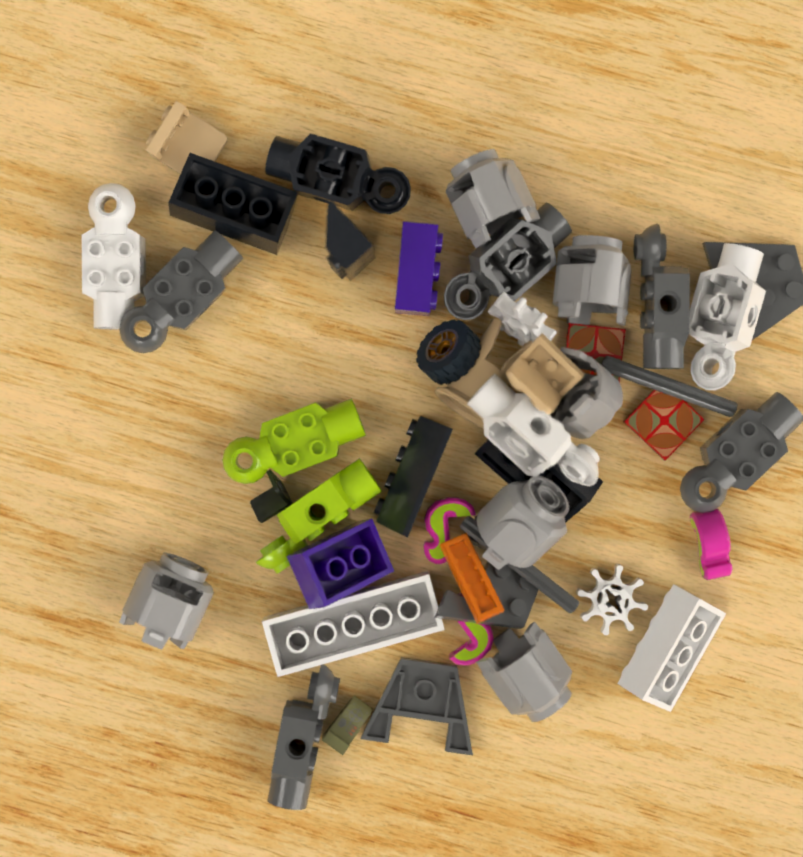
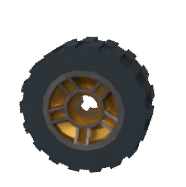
(448, 352)

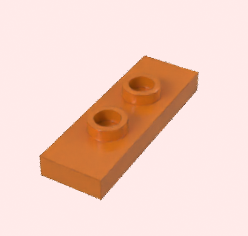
(471, 578)

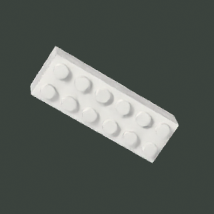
(353, 624)

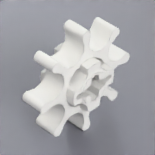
(520, 319)
(624, 593)

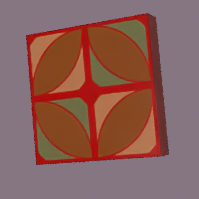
(596, 342)
(663, 422)

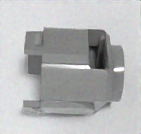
(488, 194)
(591, 279)
(591, 400)
(522, 522)
(168, 600)
(528, 673)

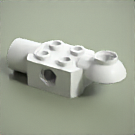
(112, 257)
(725, 314)
(531, 436)

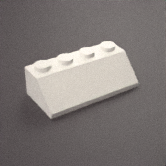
(671, 648)

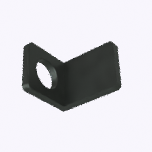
(272, 500)

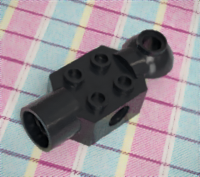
(336, 173)

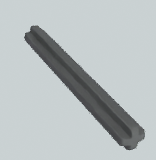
(669, 386)
(530, 573)

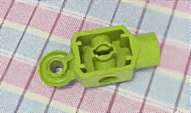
(295, 441)
(342, 491)

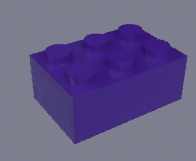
(418, 269)
(340, 564)

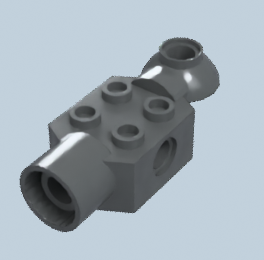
(508, 262)
(181, 292)
(664, 330)
(741, 452)
(295, 762)

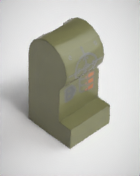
(347, 725)

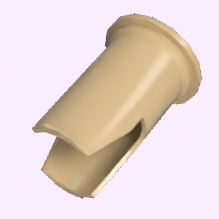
(460, 392)

